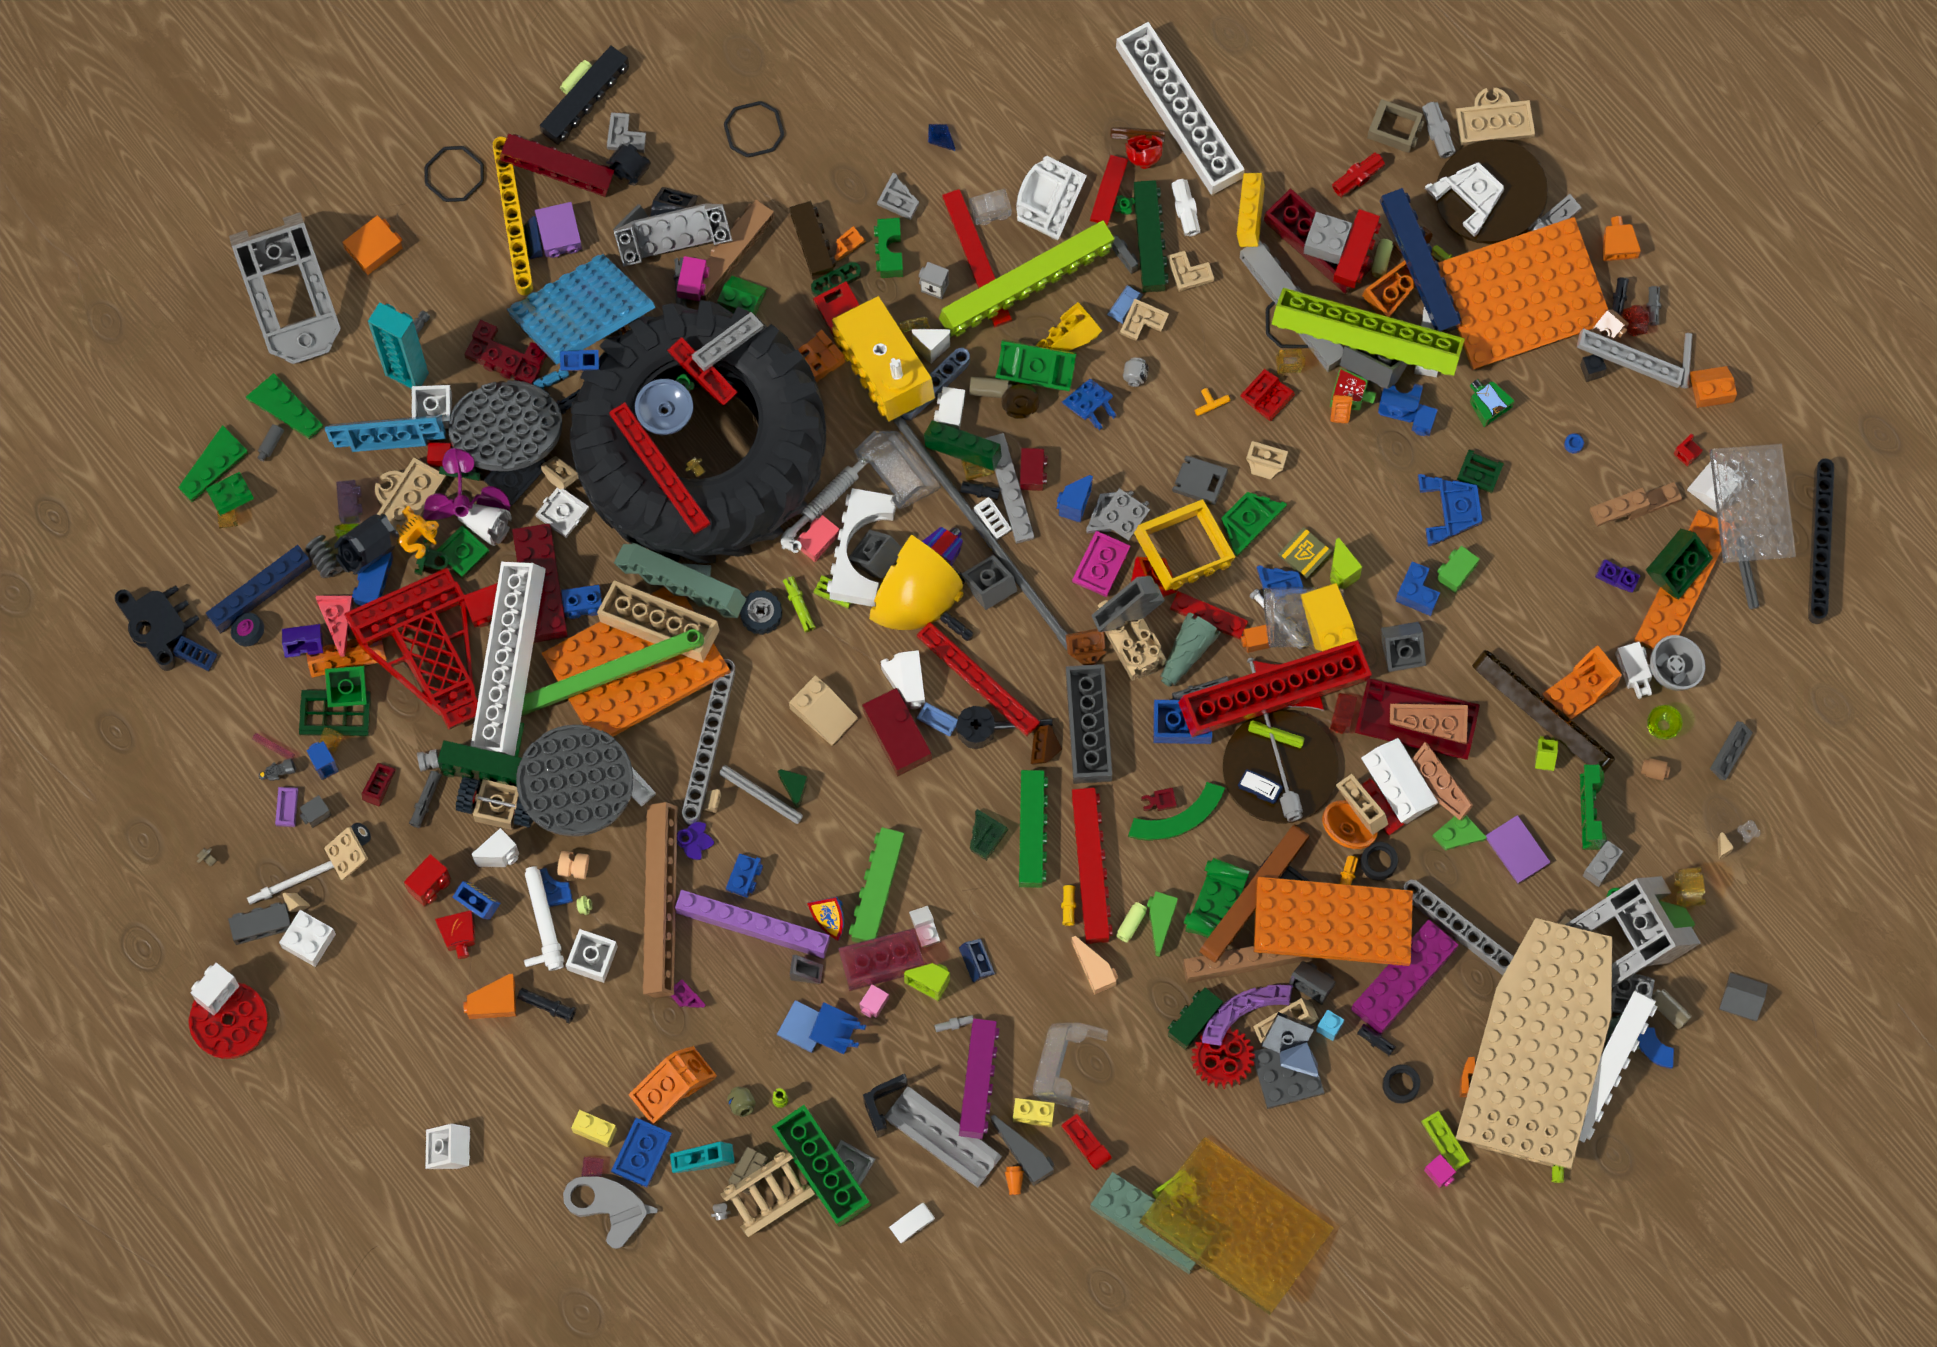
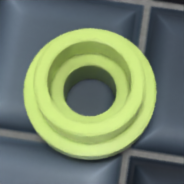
(584, 905)

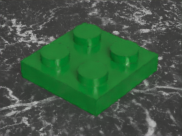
(229, 493)
(463, 551)

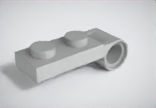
(1563, 210)

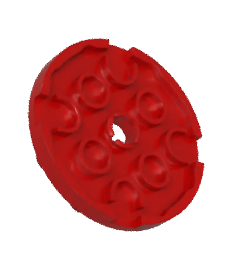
(235, 1039)

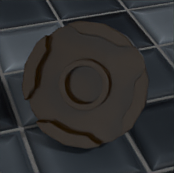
(1020, 400)

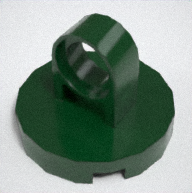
(429, 558)

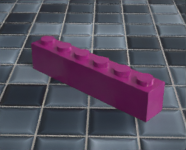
(977, 1078)

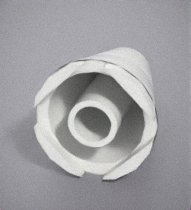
(488, 522)

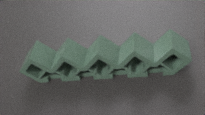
(680, 579)

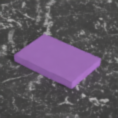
(1517, 849)

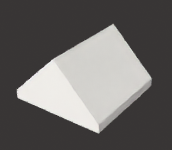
(931, 342)

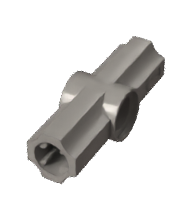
(1438, 130)

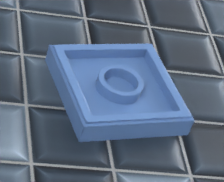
(799, 1025)

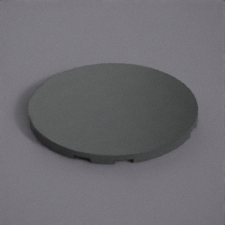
(506, 425)
(574, 780)

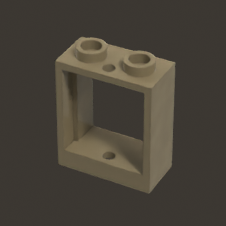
(1391, 140)

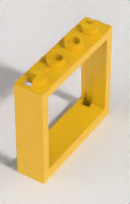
(1213, 531)

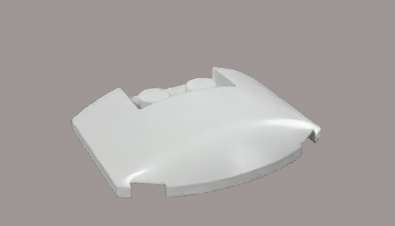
(1048, 196)

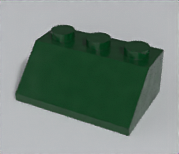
(1679, 563)

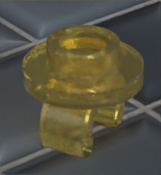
(696, 468)

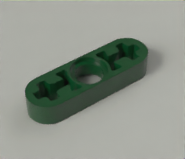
(837, 272)

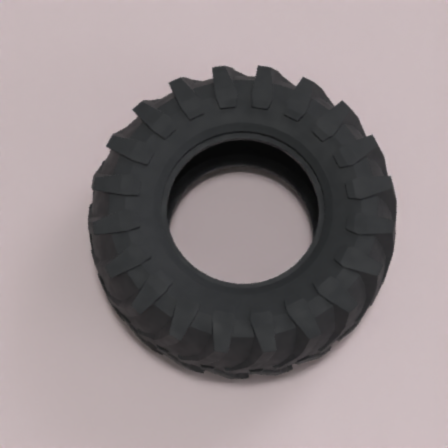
(740, 503)

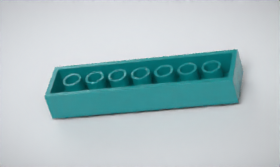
(398, 345)

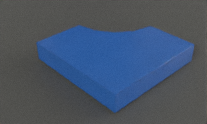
(556, 892)

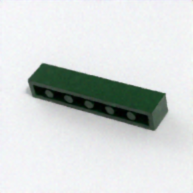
(1149, 236)

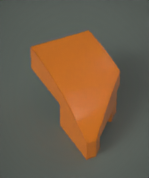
(848, 243)
(1467, 1072)

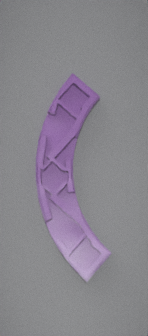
(1242, 1004)

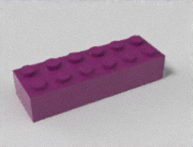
(1400, 984)

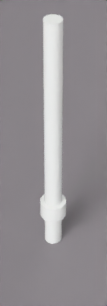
(267, 892)

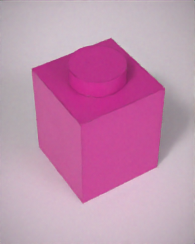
(1440, 1171)

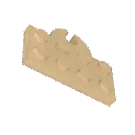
(1495, 119)
(407, 489)

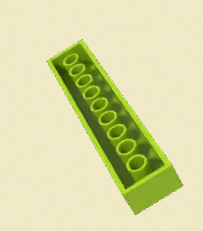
(1027, 278)
(1368, 331)

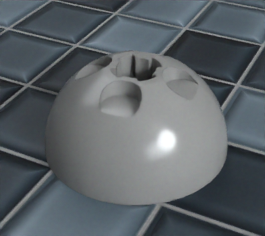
(1677, 663)

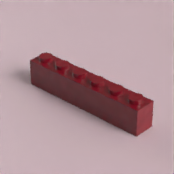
(556, 164)

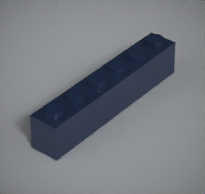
(259, 588)

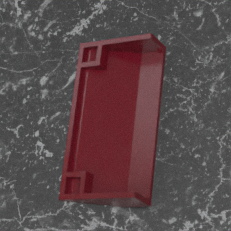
(1375, 717)

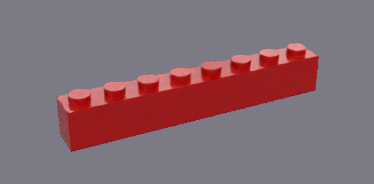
(1090, 865)

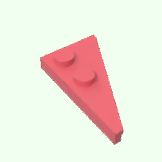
(333, 611)

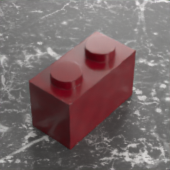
(1032, 469)

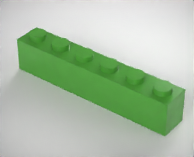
(878, 885)

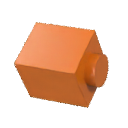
(1255, 638)

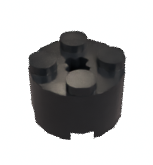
(628, 163)
(965, 727)

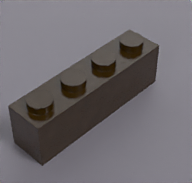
(811, 239)

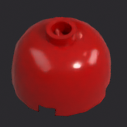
(1144, 151)

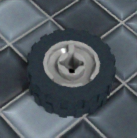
(758, 622)

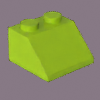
(1345, 567)
(928, 979)

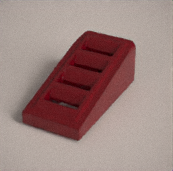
(374, 795)

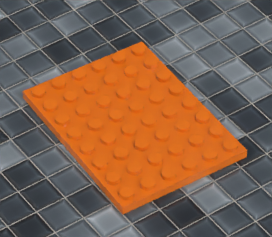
(1524, 292)
(637, 695)

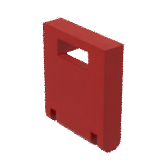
(836, 307)

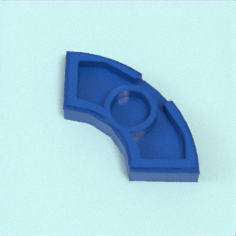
(1655, 1050)

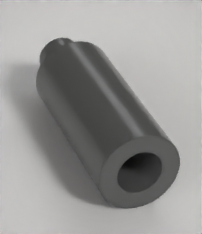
(270, 442)

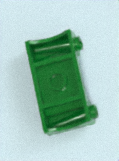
(1590, 784)
(1218, 894)

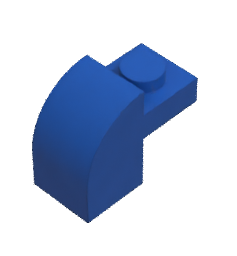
(579, 360)

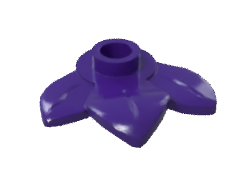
(697, 840)

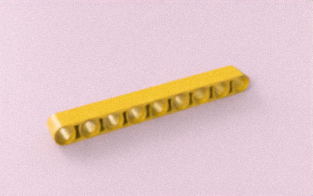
(513, 224)

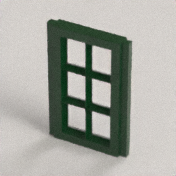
(317, 730)

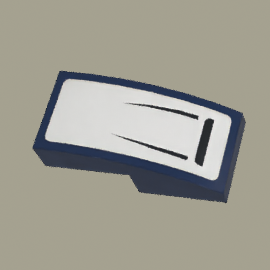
(1260, 786)

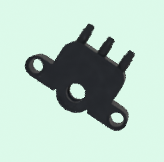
(161, 616)

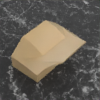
(1265, 460)
(559, 473)

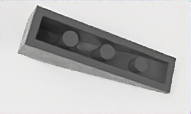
(1032, 1160)

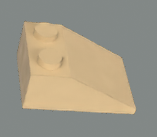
(823, 710)

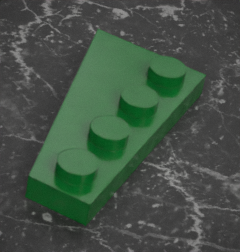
(280, 402)
(216, 460)

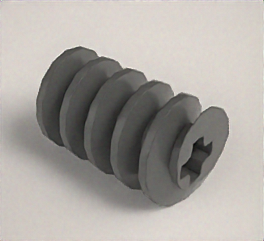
(322, 557)

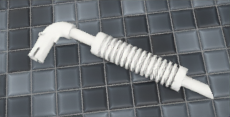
(821, 503)

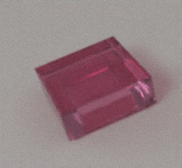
(592, 1167)

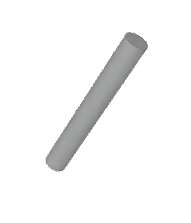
(1686, 360)

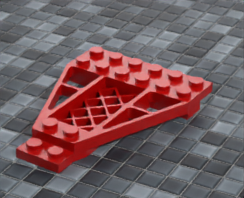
(402, 610)

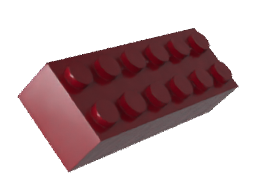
(1292, 221)
(536, 546)

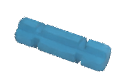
(551, 379)

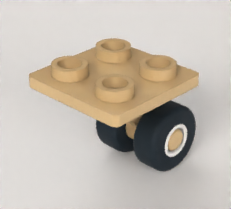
(347, 850)

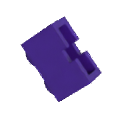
(302, 640)

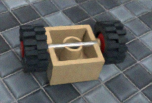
(495, 804)

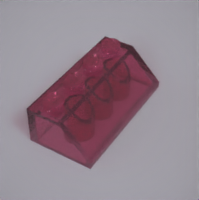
(880, 959)

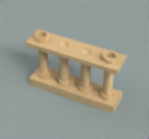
(784, 1202)

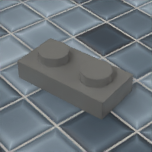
(1129, 260)

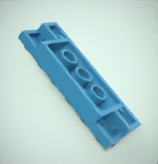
(386, 433)

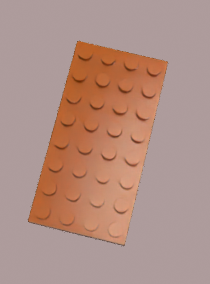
(1333, 921)

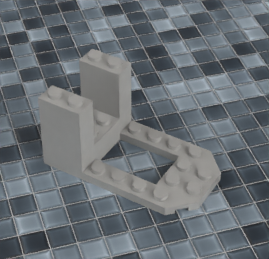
(273, 252)
(1644, 924)

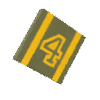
(1304, 553)

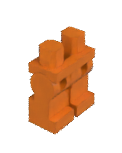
(822, 355)

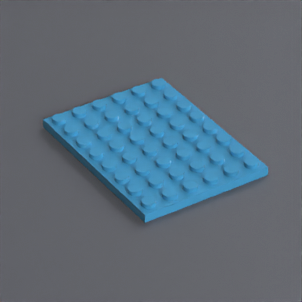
(580, 308)

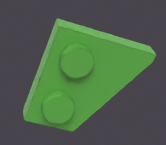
(1458, 833)

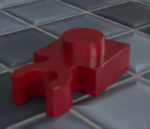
(1163, 799)

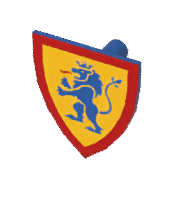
(828, 916)

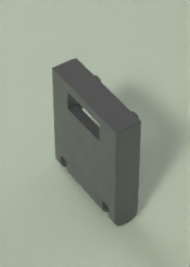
(1196, 479)

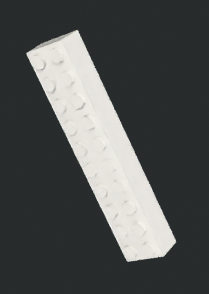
(1180, 108)
(508, 657)

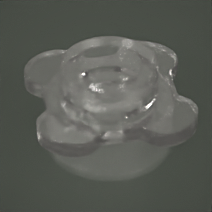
(1750, 825)

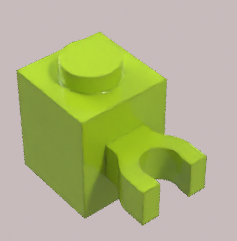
(1546, 754)

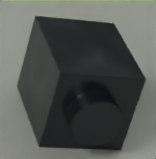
(1593, 367)

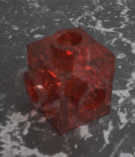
(1637, 319)

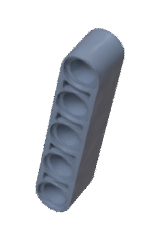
(943, 379)

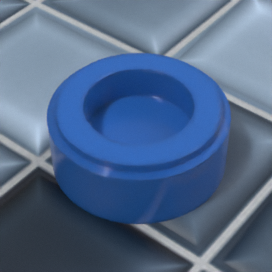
(1573, 443)

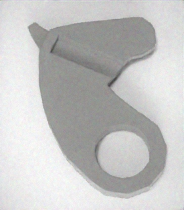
(614, 1199)

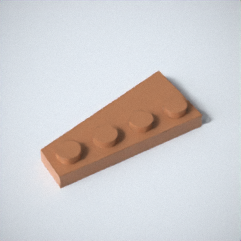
(1436, 720)
(1441, 782)

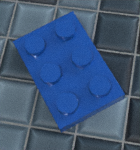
(641, 1152)

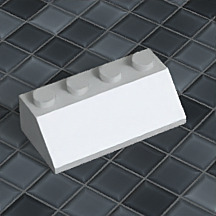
(1400, 780)

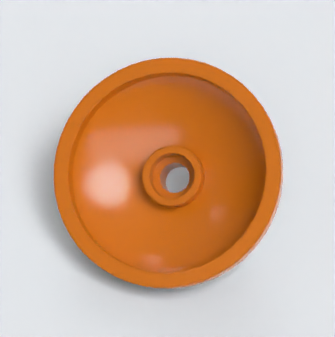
(1345, 826)

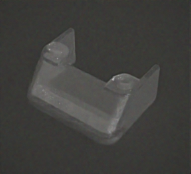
(1047, 1083)

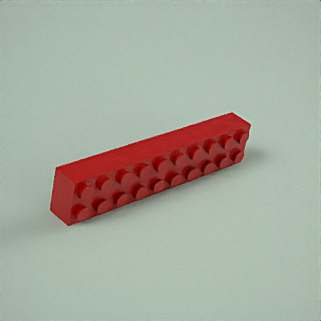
(1274, 688)

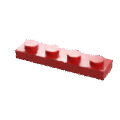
(1222, 620)

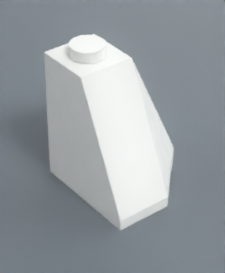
(906, 676)

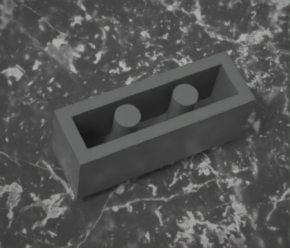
(259, 923)

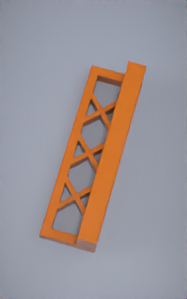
(353, 657)

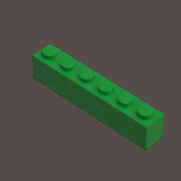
(1031, 829)

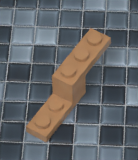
(1635, 504)

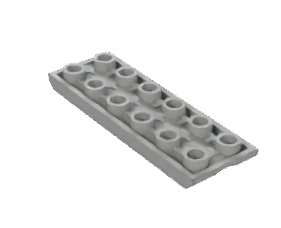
(941, 1137)

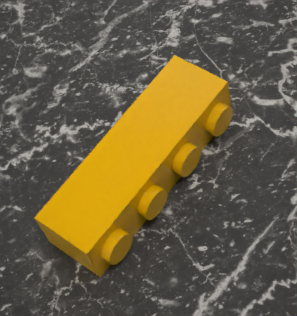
(1250, 210)

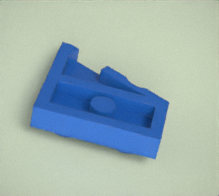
(1278, 578)

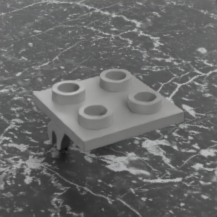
(1124, 513)

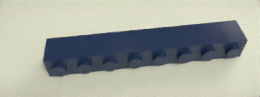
(1420, 261)

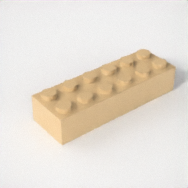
(654, 618)

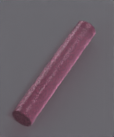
(272, 746)

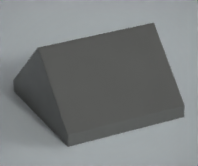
(1743, 997)

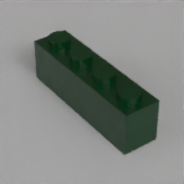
(962, 445)

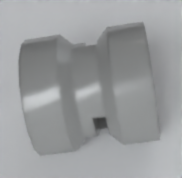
(426, 760)

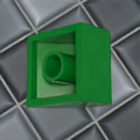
(741, 294)
(346, 686)

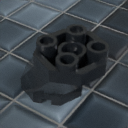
(366, 544)

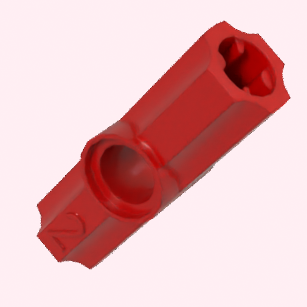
(1358, 174)

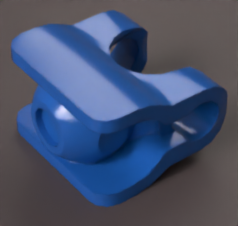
(1400, 405)

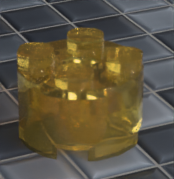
(1690, 887)

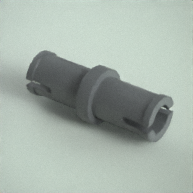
(1654, 305)

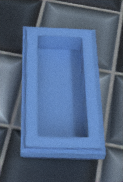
(1123, 304)
(937, 719)

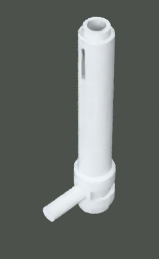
(551, 947)

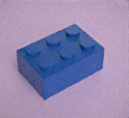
(1171, 726)

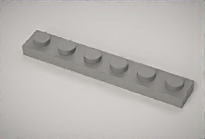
(1630, 358)
(1012, 494)

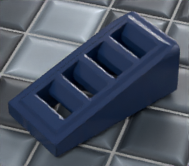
(190, 644)

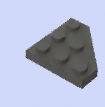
(1281, 1084)

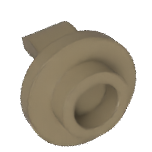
(204, 855)

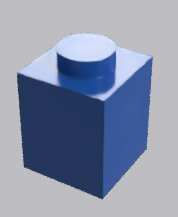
(1424, 420)

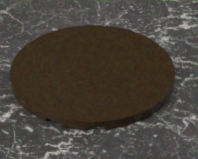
(1520, 202)
(1308, 770)

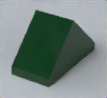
(794, 784)

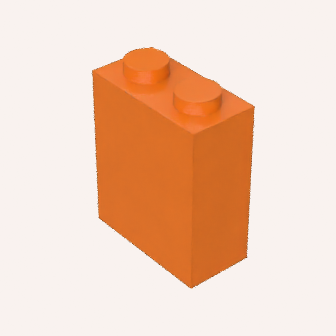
(373, 244)

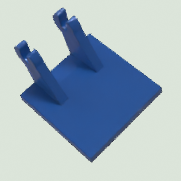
(1087, 400)
(834, 1028)

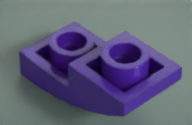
(1616, 576)

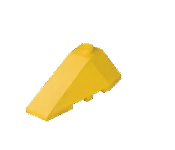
(1073, 331)

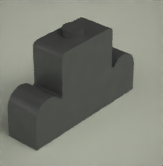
(1131, 603)

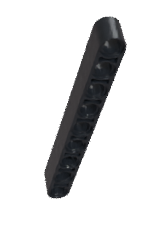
(1824, 533)

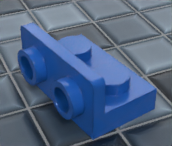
(743, 875)

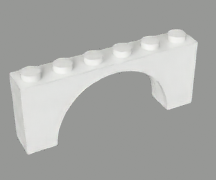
(847, 582)

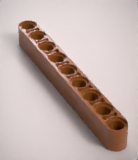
(1246, 902)

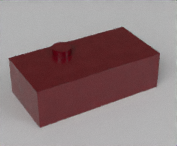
(896, 732)

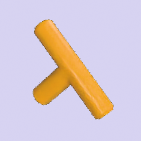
(1211, 403)

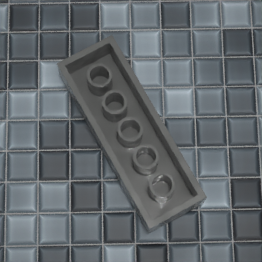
(1088, 724)

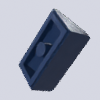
(533, 238)
(976, 960)

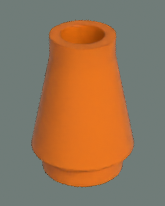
(1014, 1179)

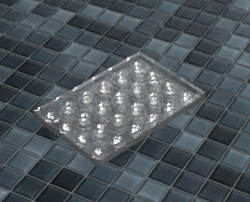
(1752, 503)

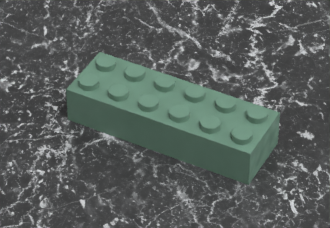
(1125, 1207)

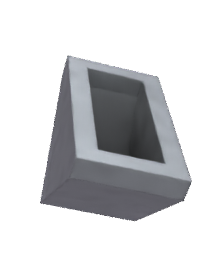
(805, 970)

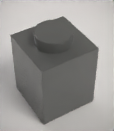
(314, 811)

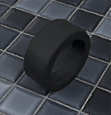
(1379, 875)
(1401, 1098)

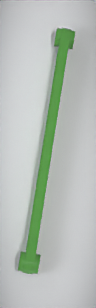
(611, 671)

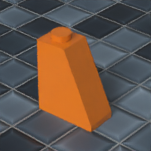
(493, 1000)

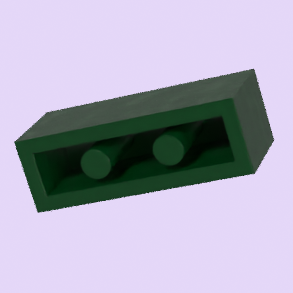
(1194, 1018)

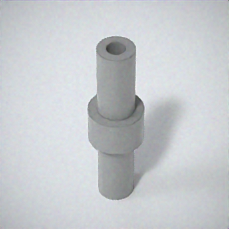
(953, 1023)

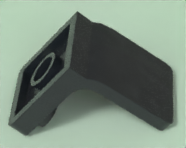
(884, 1089)

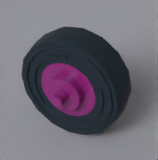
(247, 629)

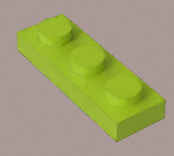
(1445, 1140)

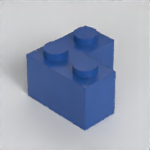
(1414, 594)

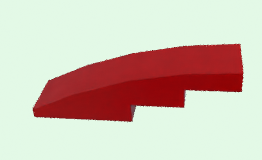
(1109, 189)
(710, 379)

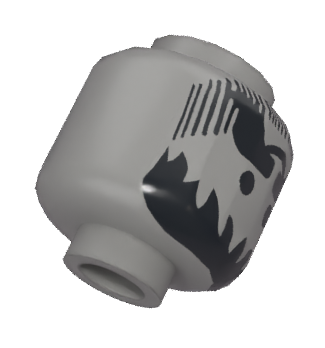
(1135, 372)

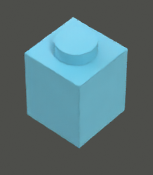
(1330, 1025)

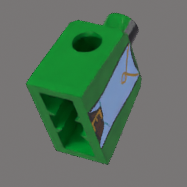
(1489, 401)

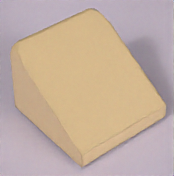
(712, 801)
(1724, 846)
(295, 902)

